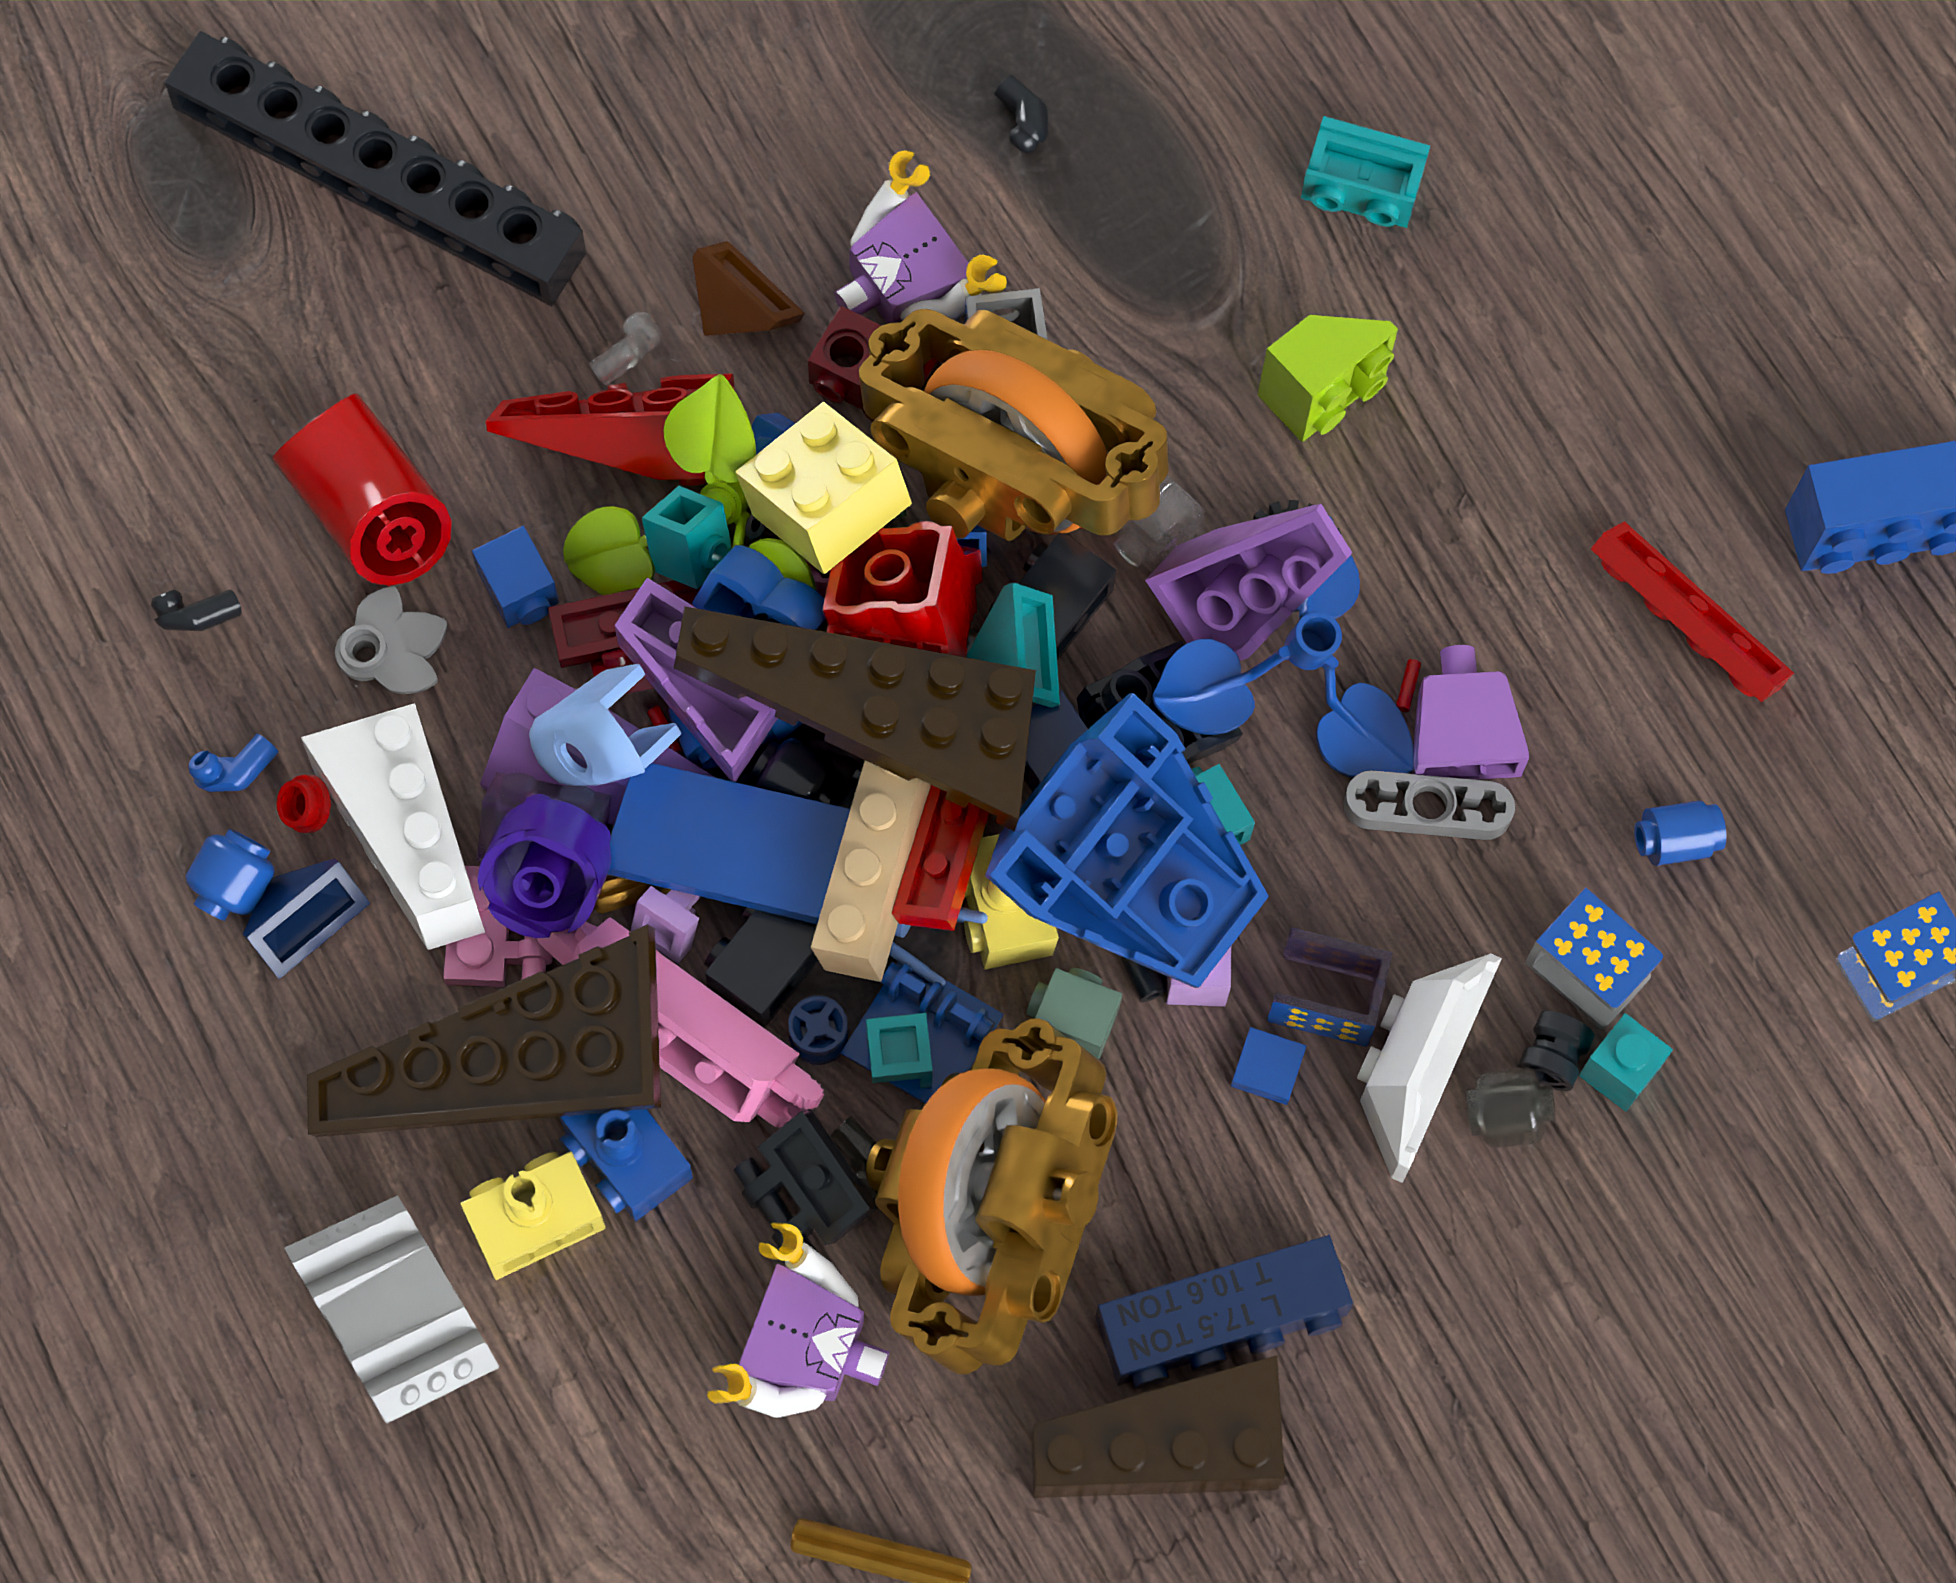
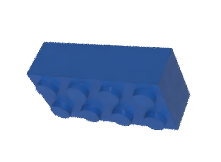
(1875, 508)

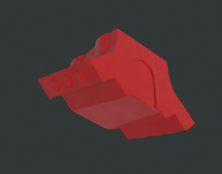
(907, 589)

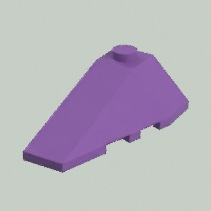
(1248, 576)

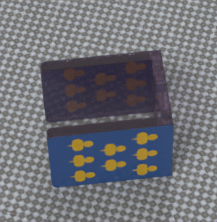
(1338, 957)

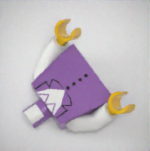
(907, 258)
(801, 1337)

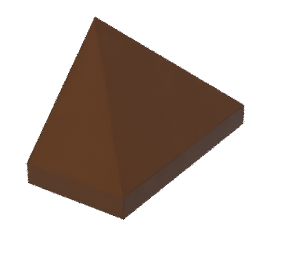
(737, 294)

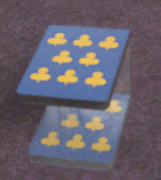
(1902, 957)

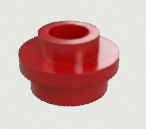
(304, 803)

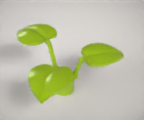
(703, 435)

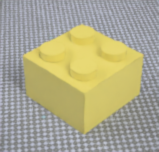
(824, 487)

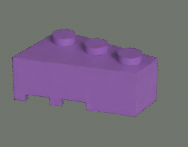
(722, 724)

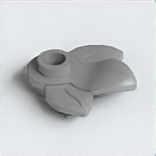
(400, 644)

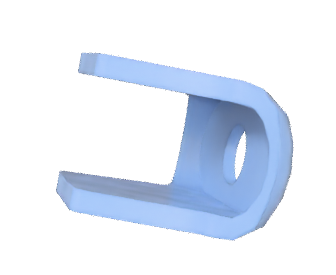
(592, 729)

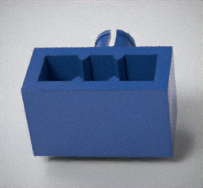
(630, 1156)

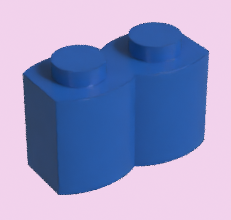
(754, 588)

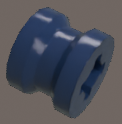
(815, 1019)

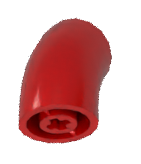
(366, 493)

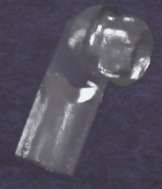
(627, 353)

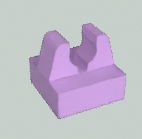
(672, 919)

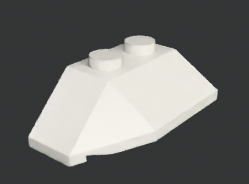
(1420, 1056)

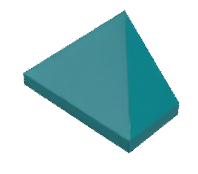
(1023, 636)

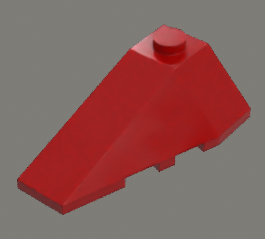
(607, 427)

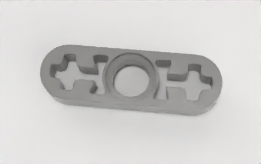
(1447, 788)

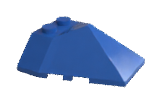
(1130, 851)

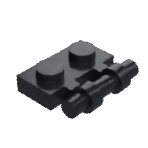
(814, 1175)

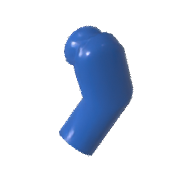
(232, 773)

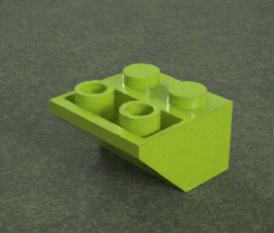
(1324, 369)

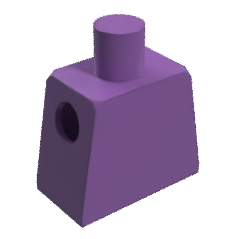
(1467, 722)

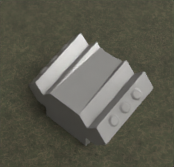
(391, 1308)

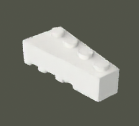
(395, 806)

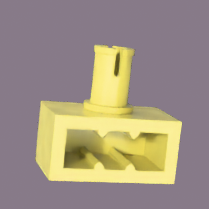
(1009, 933)
(532, 1213)

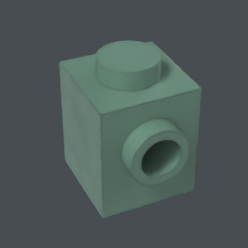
(1077, 1007)

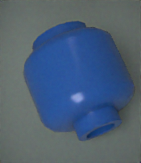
(230, 874)

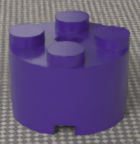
(545, 867)

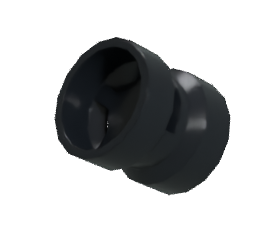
(1557, 1049)

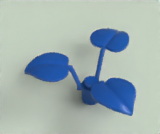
(1209, 695)

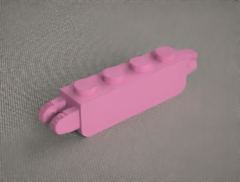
(709, 1040)

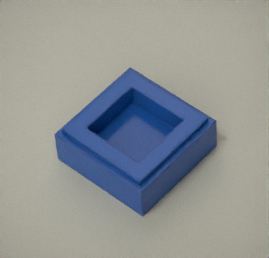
(1268, 1066)

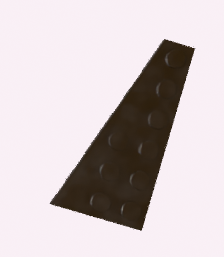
(890, 704)
(528, 1051)

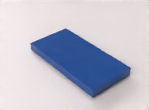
(727, 841)

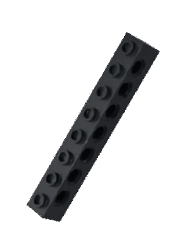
(536, 267)

